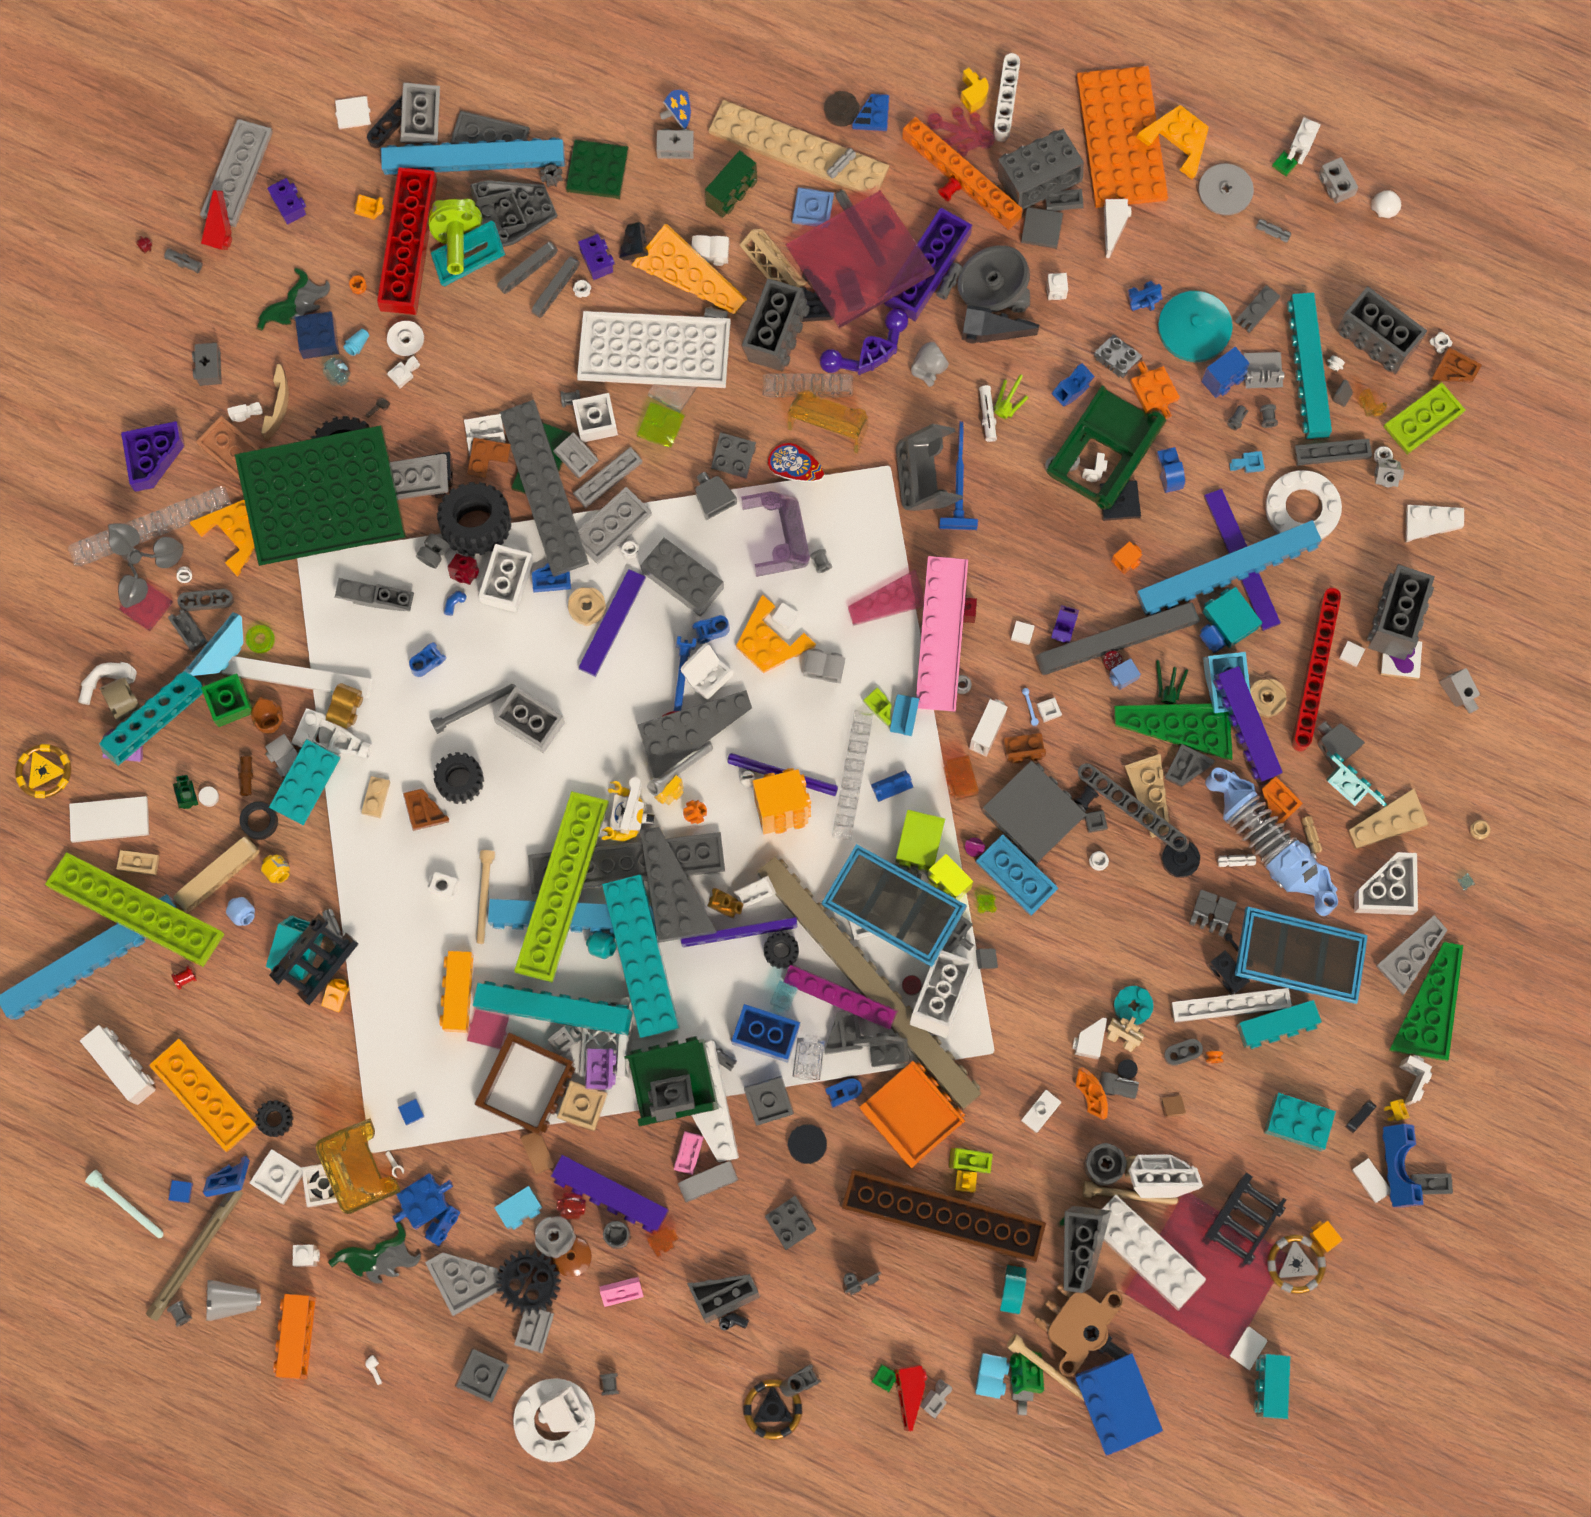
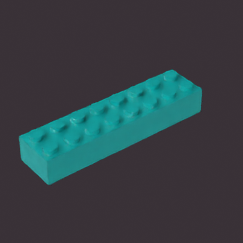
(640, 956)

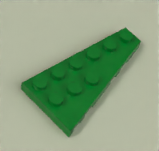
(1180, 724)
(1431, 1016)

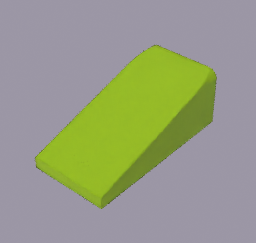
(970, 1160)

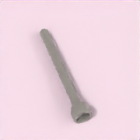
(657, 785)

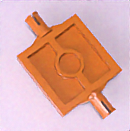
(1154, 389)

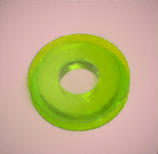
(260, 630)

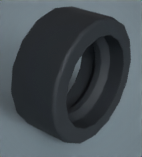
(262, 834)

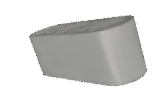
(707, 1181)

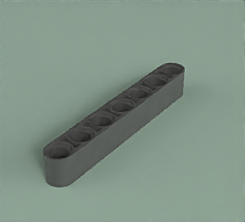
(1139, 814)

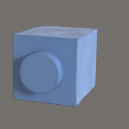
(1124, 674)

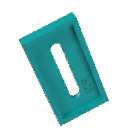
(477, 237)

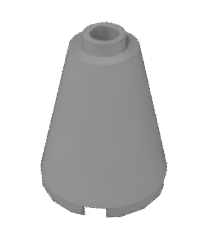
(229, 1300)

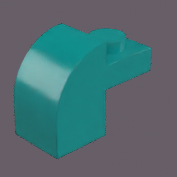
(1013, 1289)

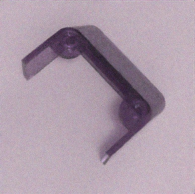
(795, 551)

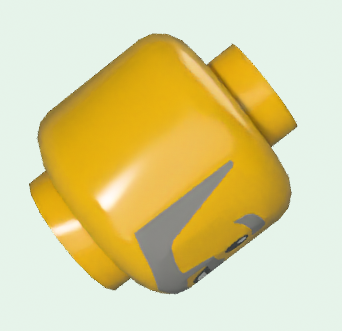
(275, 868)

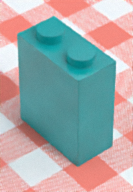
(1232, 616)

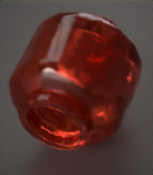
(571, 1206)

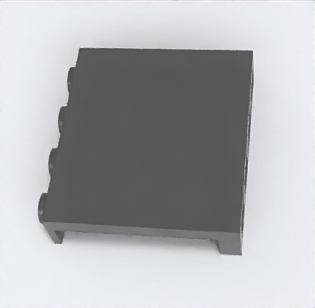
(1034, 812)

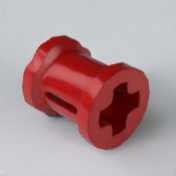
(949, 189)
(184, 977)

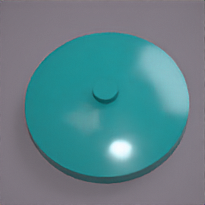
(1195, 326)

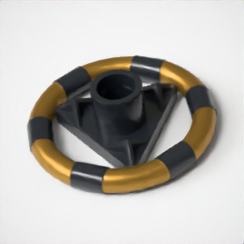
(771, 1410)

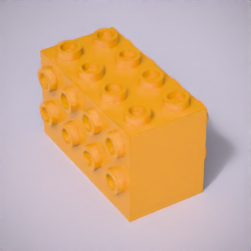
(782, 801)

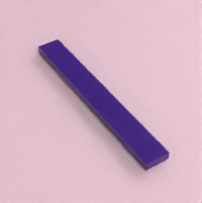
(1233, 542)

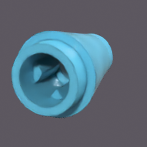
(356, 342)

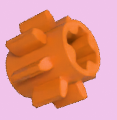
(695, 811)

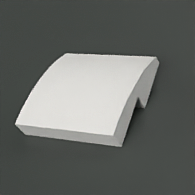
(484, 428)

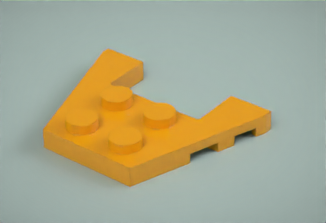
(1184, 132)
(235, 524)
(763, 645)

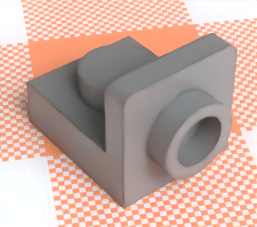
(565, 1039)

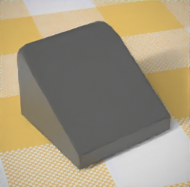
(1343, 393)

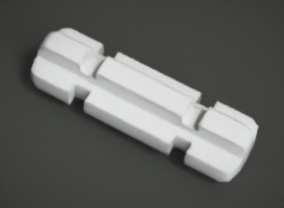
(1237, 860)

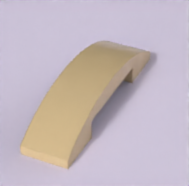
(272, 424)

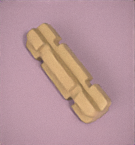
(1311, 834)

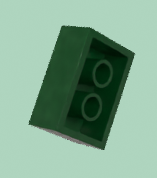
(731, 184)

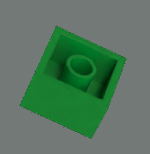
(227, 700)

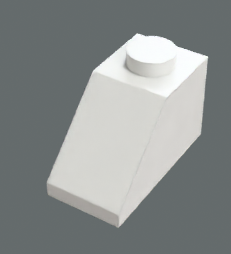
(1090, 1040)

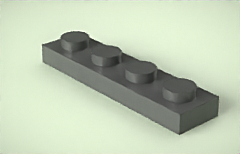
(1333, 452)

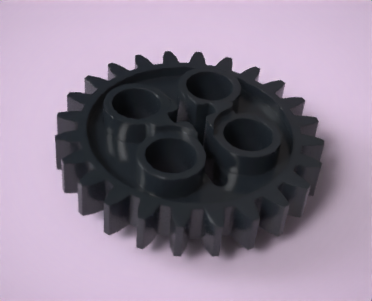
(543, 1290)

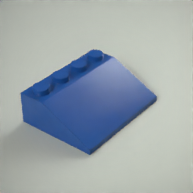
(1118, 1404)

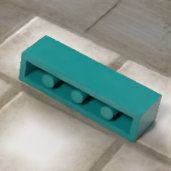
(1278, 1024)

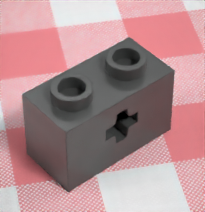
(211, 372)

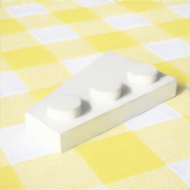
(1431, 520)

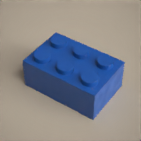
(766, 1033)

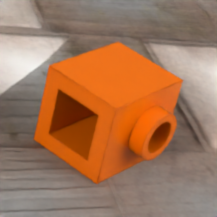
(1127, 557)

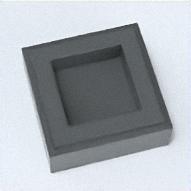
(1096, 821)
(986, 958)

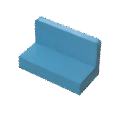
(904, 715)

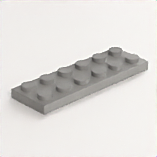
(239, 167)

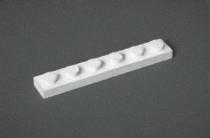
(1231, 1005)

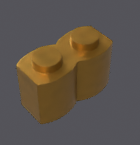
(344, 705)

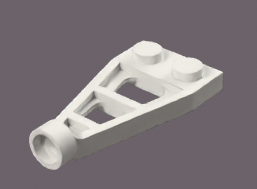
(310, 726)

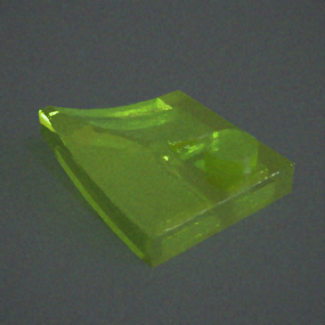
(660, 425)

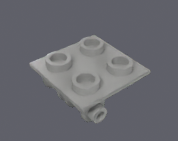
(1264, 370)

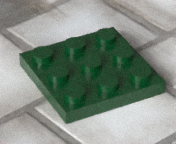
(597, 169)

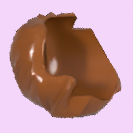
(267, 715)

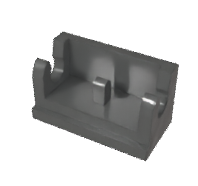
(188, 630)

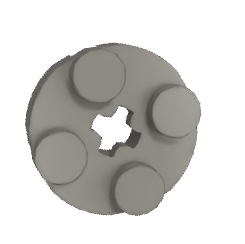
(562, 1244)

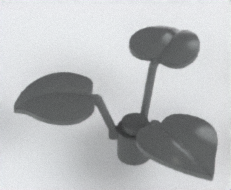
(122, 542)

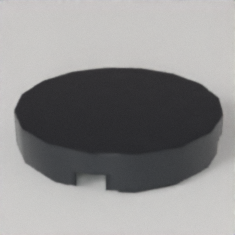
(1181, 863)
(807, 1144)

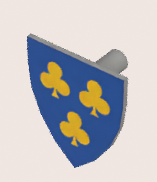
(678, 106)

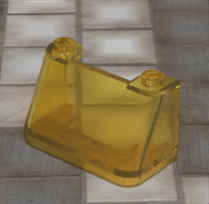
(353, 1168)

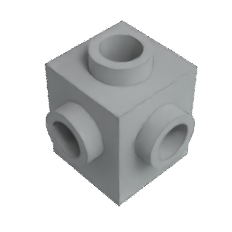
(1388, 472)

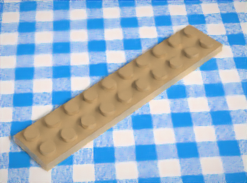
(796, 148)

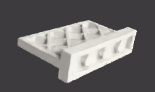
(623, 1042)

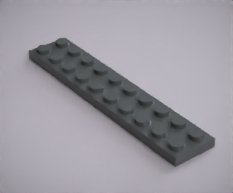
(544, 488)
(615, 862)

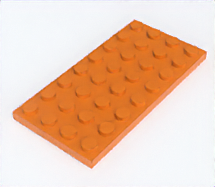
(1114, 111)

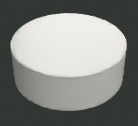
(208, 796)

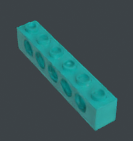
(147, 726)

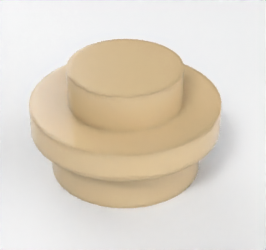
(1480, 829)

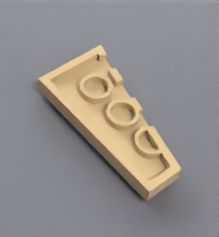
(1148, 788)
(1394, 819)

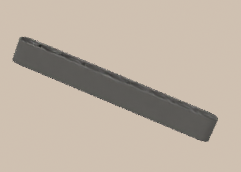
(1117, 638)

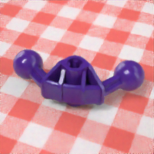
(874, 349)

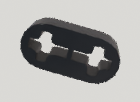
(1360, 1116)

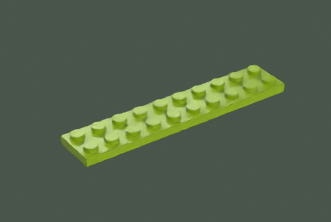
(561, 887)
(135, 909)

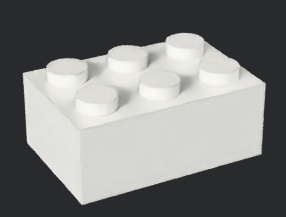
(506, 578)

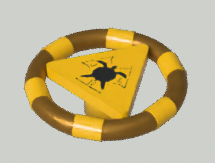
(43, 771)

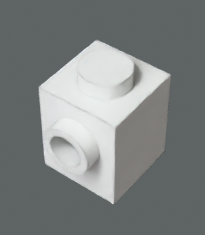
(1057, 286)
(305, 1255)

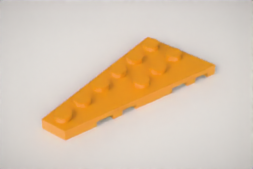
(683, 267)

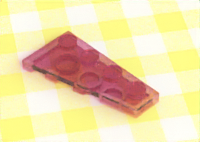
(895, 598)

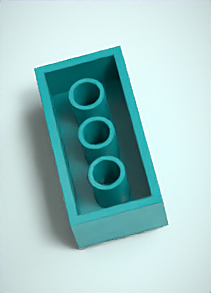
(305, 782)

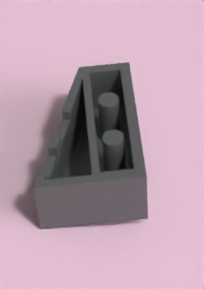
(723, 1296)

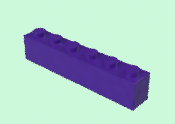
(1248, 724)
(610, 1194)

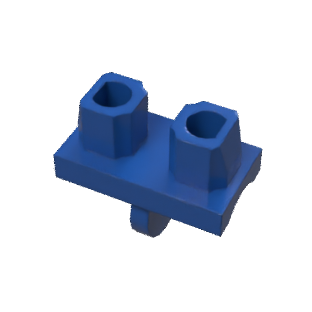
(1146, 297)

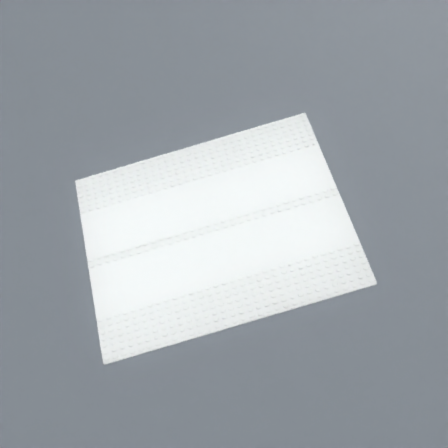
(792, 724)

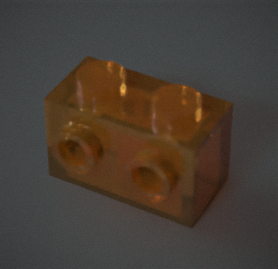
(961, 778)

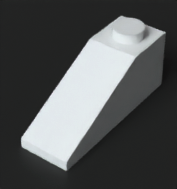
(1115, 218)

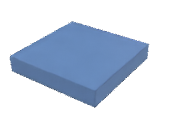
(812, 207)

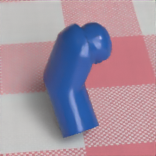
(456, 597)

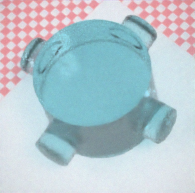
(1466, 882)

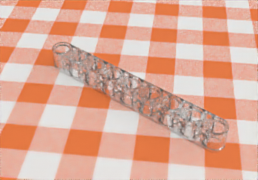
(153, 524)

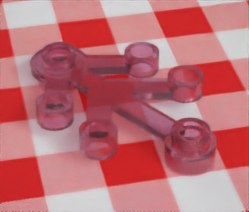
(963, 132)

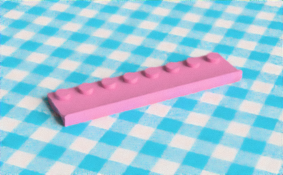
(941, 633)

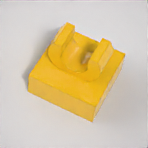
(1399, 1110)
(966, 1181)

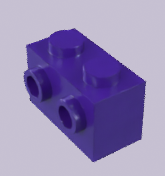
(287, 201)
(596, 257)

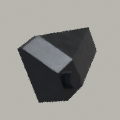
(986, 327)

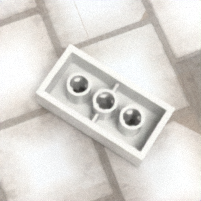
(942, 994)
(116, 1063)

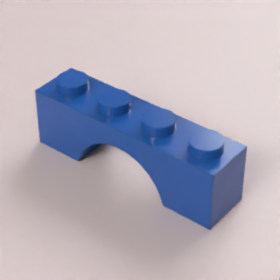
(1398, 1142)

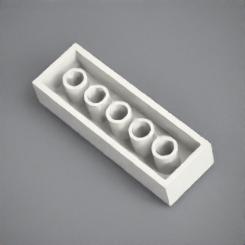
(1150, 1255)

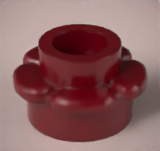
(144, 244)

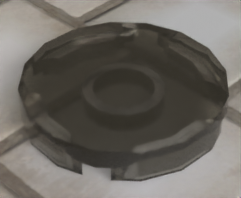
(841, 108)

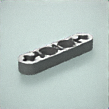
(527, 267)
(555, 287)

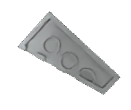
(1408, 958)

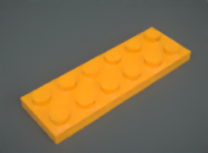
(203, 1095)

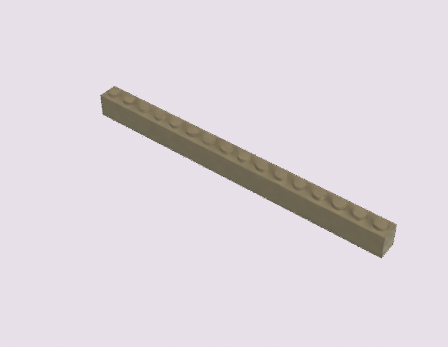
(868, 982)

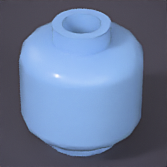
(240, 911)

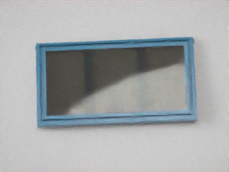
(894, 905)
(1301, 955)

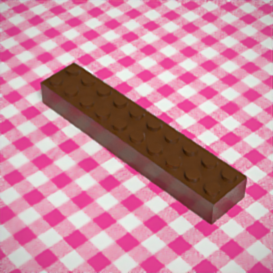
(944, 1216)

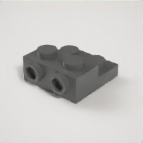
(670, 1097)

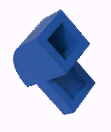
(1074, 386)
(1172, 470)

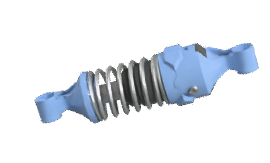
(1285, 857)

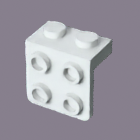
(706, 672)
(1416, 1066)

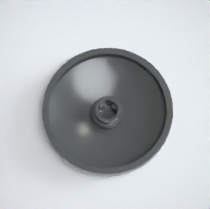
(994, 278)

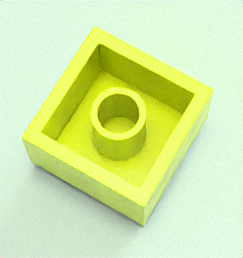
(949, 878)

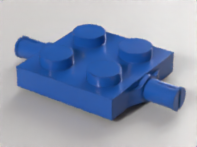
(422, 1201)

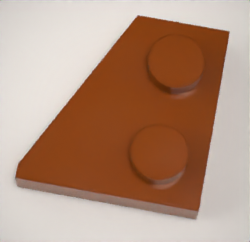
(1456, 368)
(422, 810)

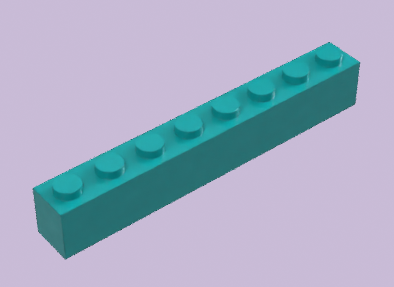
(1309, 365)
(553, 1009)

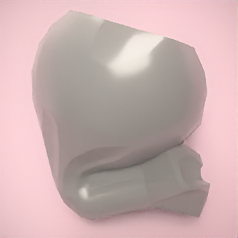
(929, 363)

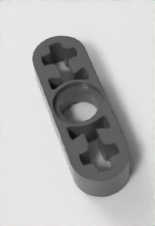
(199, 594)

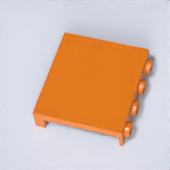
(912, 1113)

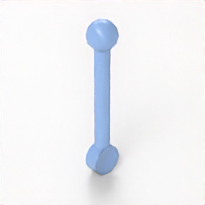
(1034, 722)

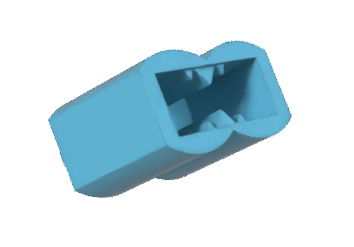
(991, 1376)

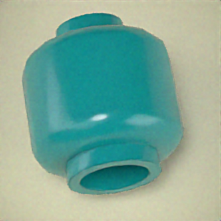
(601, 945)

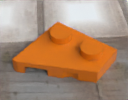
(1280, 800)

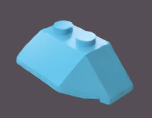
(219, 649)

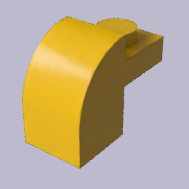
(976, 93)

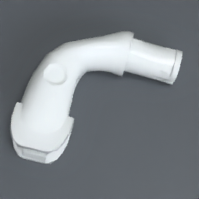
(109, 670)

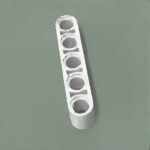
(1009, 90)

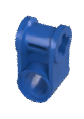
(710, 629)
(427, 659)

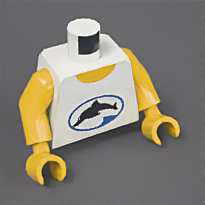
(639, 818)

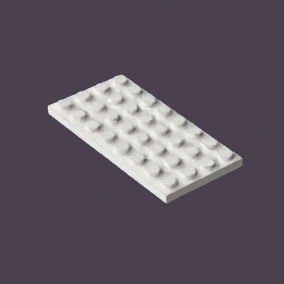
(654, 349)

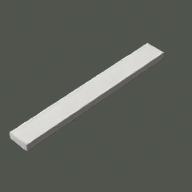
(295, 675)

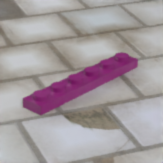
(840, 996)

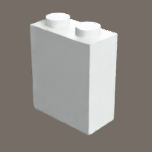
(988, 727)

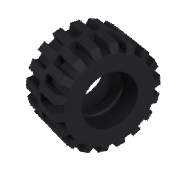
(452, 763)

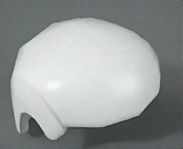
(1386, 204)

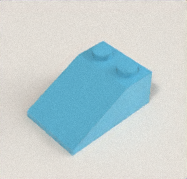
(1217, 664)

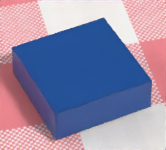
(411, 1112)
(180, 1191)

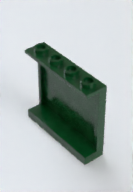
(668, 1063)

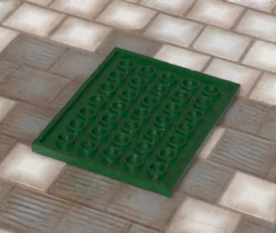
(320, 495)

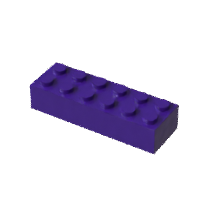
(940, 246)

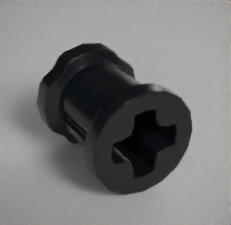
(1086, 796)

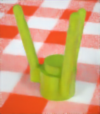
(1003, 409)

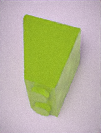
(920, 840)

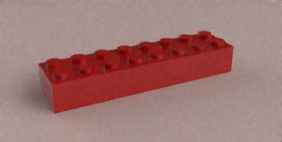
(407, 241)

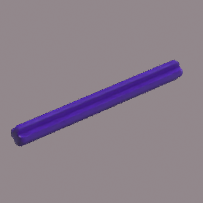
(764, 769)

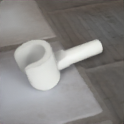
(394, 1164)
(370, 1363)

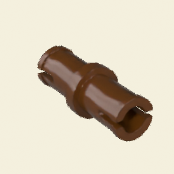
(245, 776)

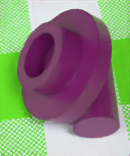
(974, 847)

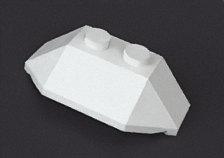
(1163, 1176)

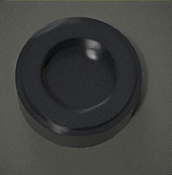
(1127, 1069)

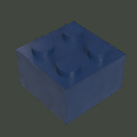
(317, 335)

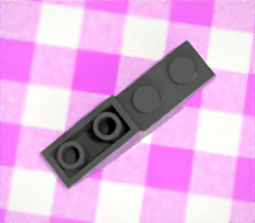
(374, 596)

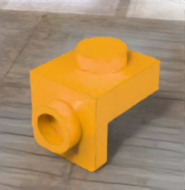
(368, 207)
(335, 994)

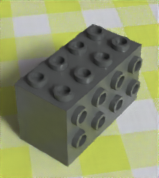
(1040, 169)
(775, 325)
(1381, 330)
(1401, 612)

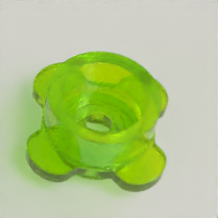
(991, 903)

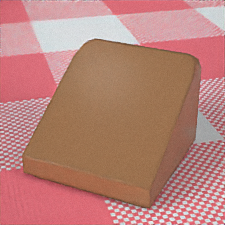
(1173, 1106)

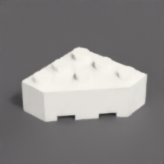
(1391, 888)

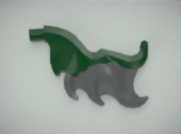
(299, 302)
(380, 1260)

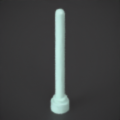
(95, 1179)

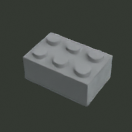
(420, 113)
(529, 720)

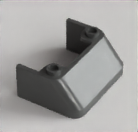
(918, 472)

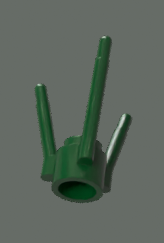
(1169, 694)

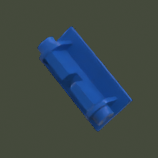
(892, 785)
(438, 1232)

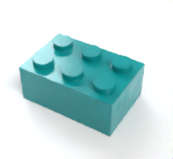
(1299, 1122)
(1272, 1386)

